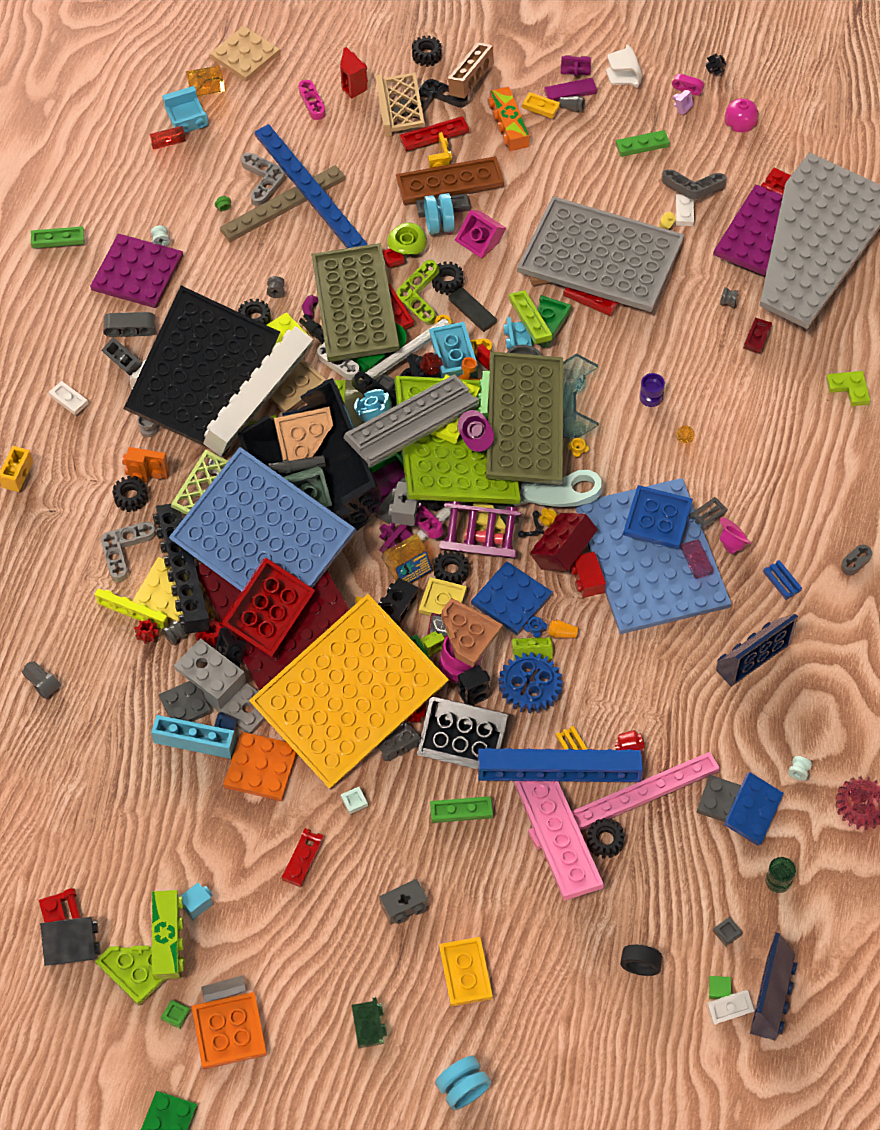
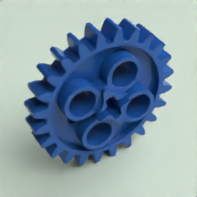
(514, 674)

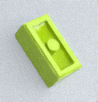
(534, 645)

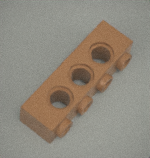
(471, 70)

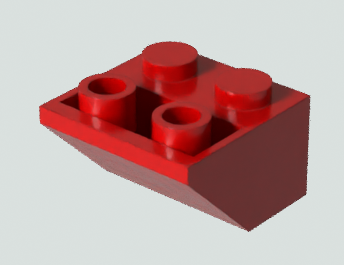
(353, 74)

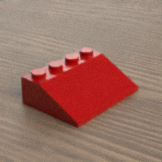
(267, 606)

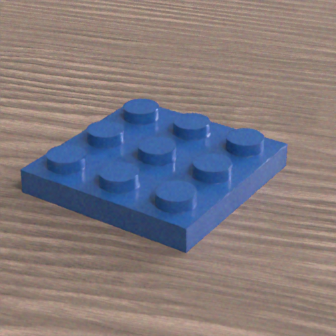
(657, 517)
(511, 598)

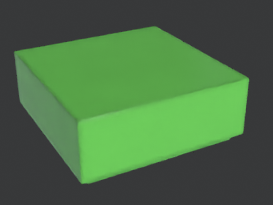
(719, 987)
(175, 1014)

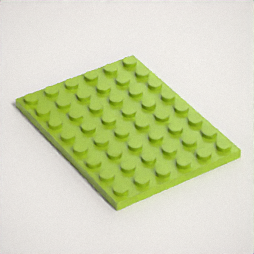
(445, 469)

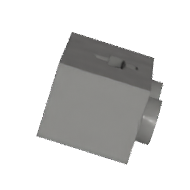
(403, 509)

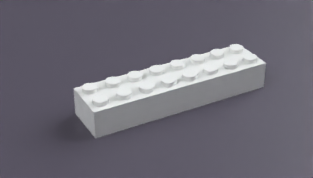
(257, 390)

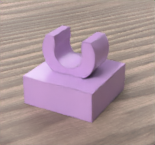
(683, 101)

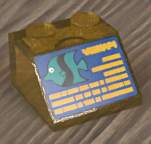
(408, 560)

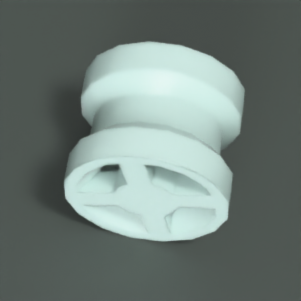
(160, 235)
(800, 768)

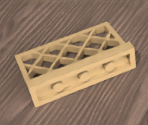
(386, 108)

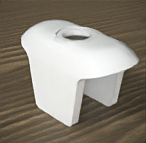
(624, 68)

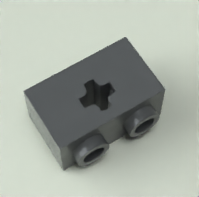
(121, 356)
(411, 894)

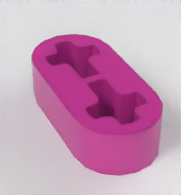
(683, 82)

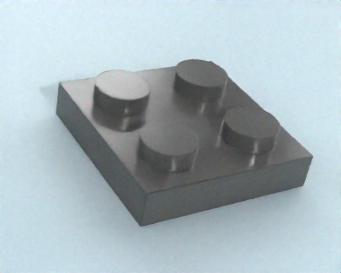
(185, 702)
(717, 798)

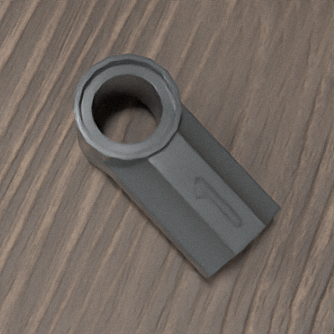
(43, 682)

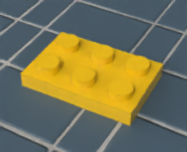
(465, 971)

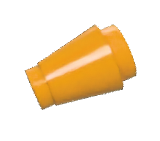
(561, 629)

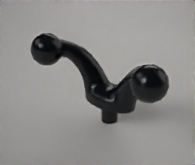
(538, 530)

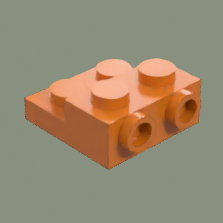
(145, 464)

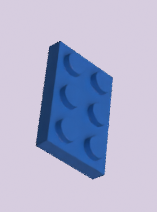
(753, 808)

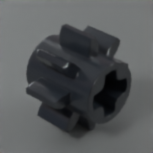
(715, 64)

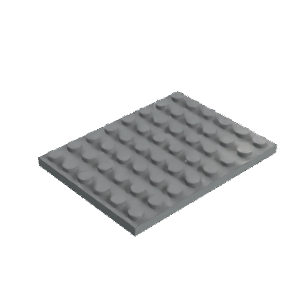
(601, 253)

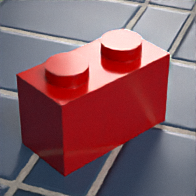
(588, 575)

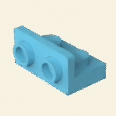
(516, 334)

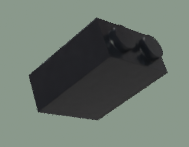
(70, 941)

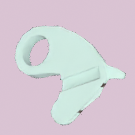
(561, 494)

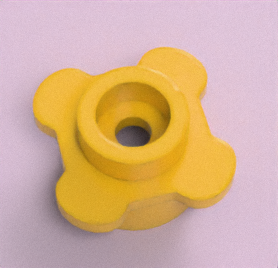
(577, 442)
(547, 516)

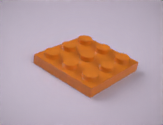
(260, 766)
(228, 1030)

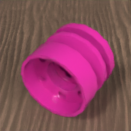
(450, 665)

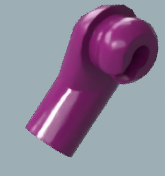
(307, 304)

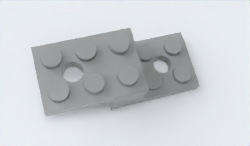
(222, 684)

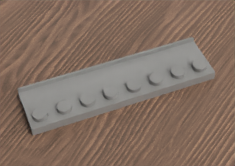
(411, 420)

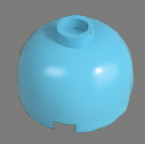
(372, 404)

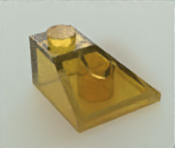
(206, 80)

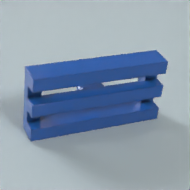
(786, 574)

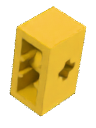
(15, 468)

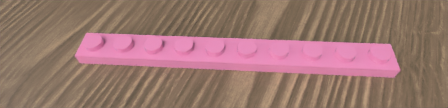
(641, 792)

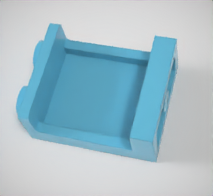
(185, 109)

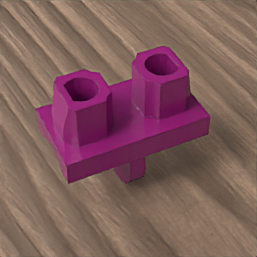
(575, 65)
(387, 531)

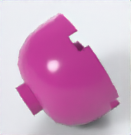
(741, 115)

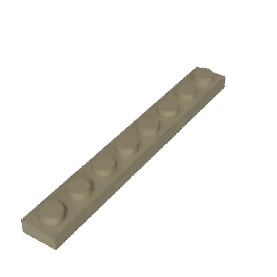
(277, 206)

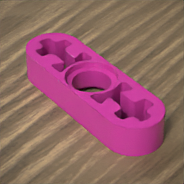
(311, 94)
(432, 521)

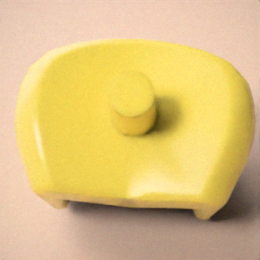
(667, 220)

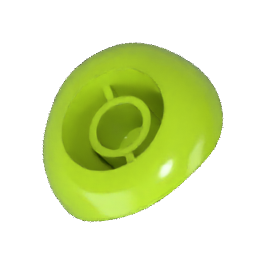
(407, 239)

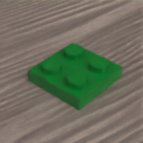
(169, 1113)

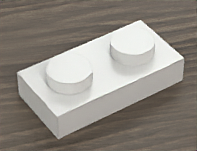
(684, 211)
(68, 398)
(730, 1007)

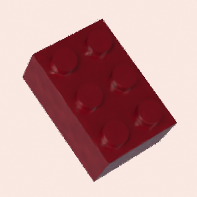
(563, 541)

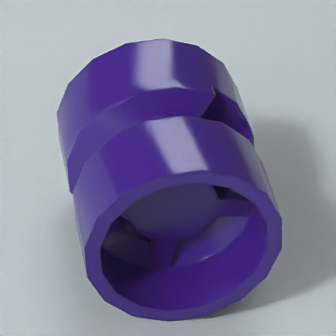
(652, 389)

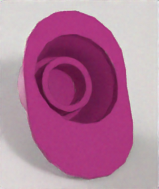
(732, 536)

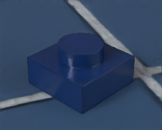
(226, 721)

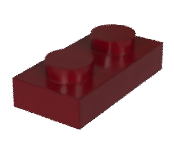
(757, 335)

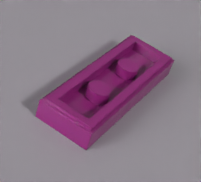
(575, 88)

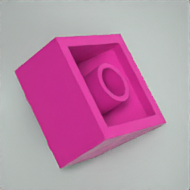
(480, 233)

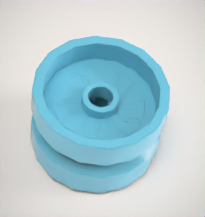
(439, 213)
(463, 1082)

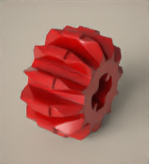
(211, 635)

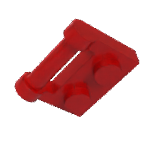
(52, 906)

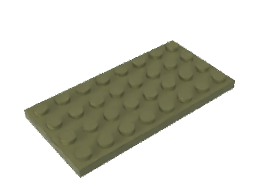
(355, 302)
(525, 418)

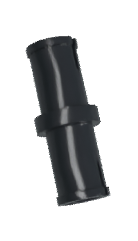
(313, 328)

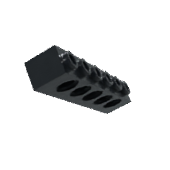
(405, 594)

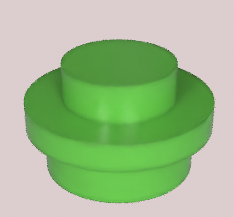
(223, 203)

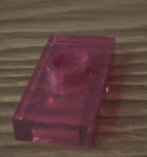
(696, 558)

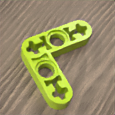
(413, 294)

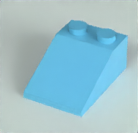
(452, 346)

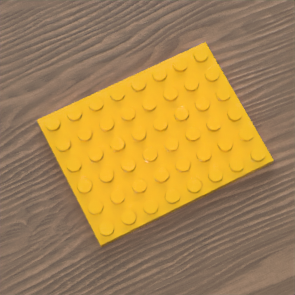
(348, 691)

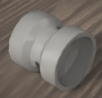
(147, 428)

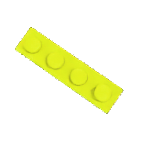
(127, 607)

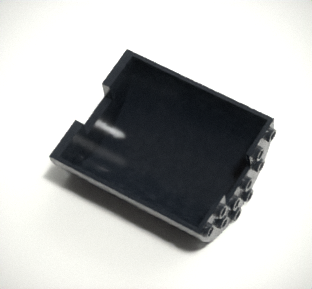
(346, 473)

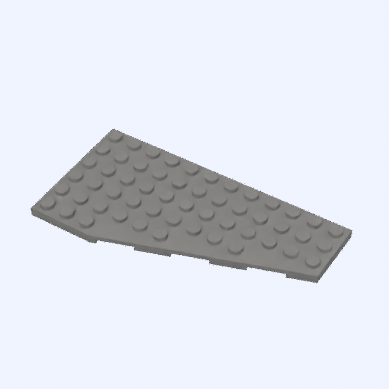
(818, 237)

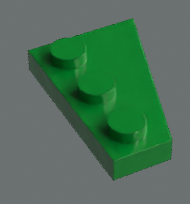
(554, 315)

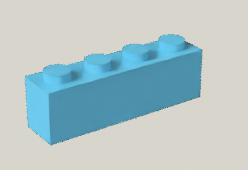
(193, 736)

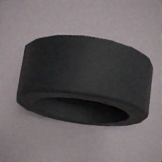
(641, 960)

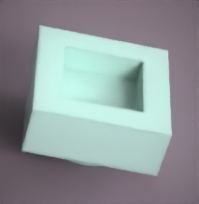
(354, 800)

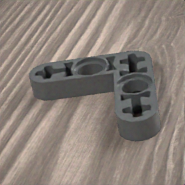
(692, 189)

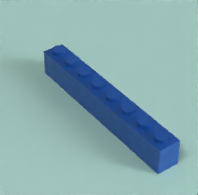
(559, 765)

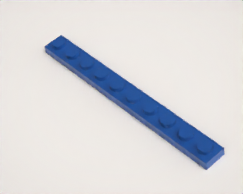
(309, 187)

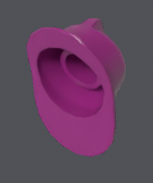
(475, 430)

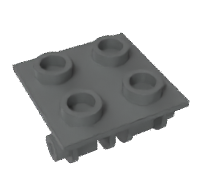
(402, 738)

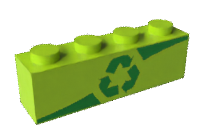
(166, 935)

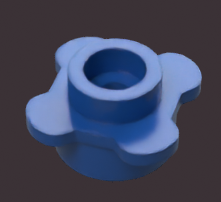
(535, 621)

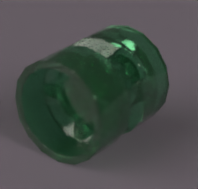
(780, 874)

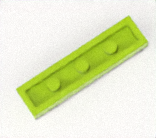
(530, 317)

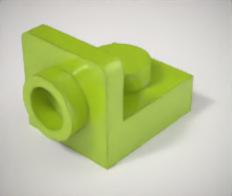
(433, 642)

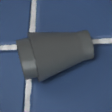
(573, 103)

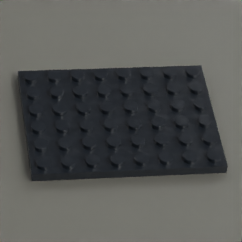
(198, 364)

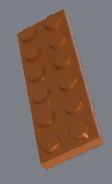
(450, 179)

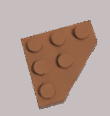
(468, 631)

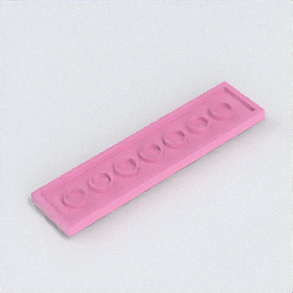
(559, 838)

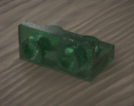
(368, 1024)

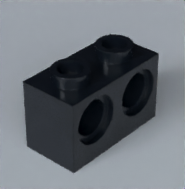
(473, 685)

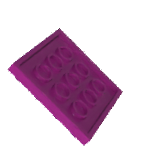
(136, 270)

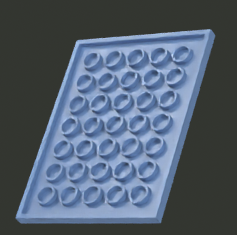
(259, 515)
(648, 580)

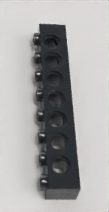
(181, 572)

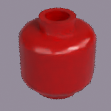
(630, 740)

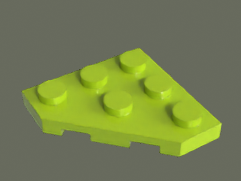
(131, 970)

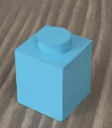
(197, 900)

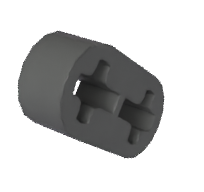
(858, 562)

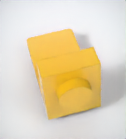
(444, 157)

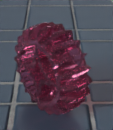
(859, 791)

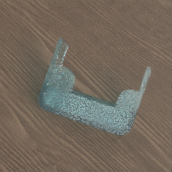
(574, 381)

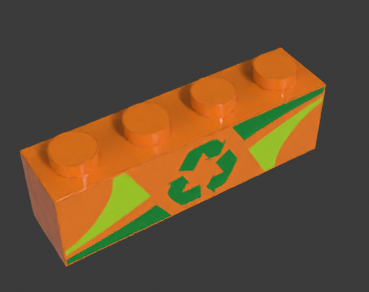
(508, 118)

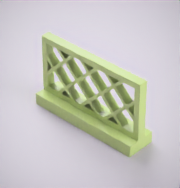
(219, 463)

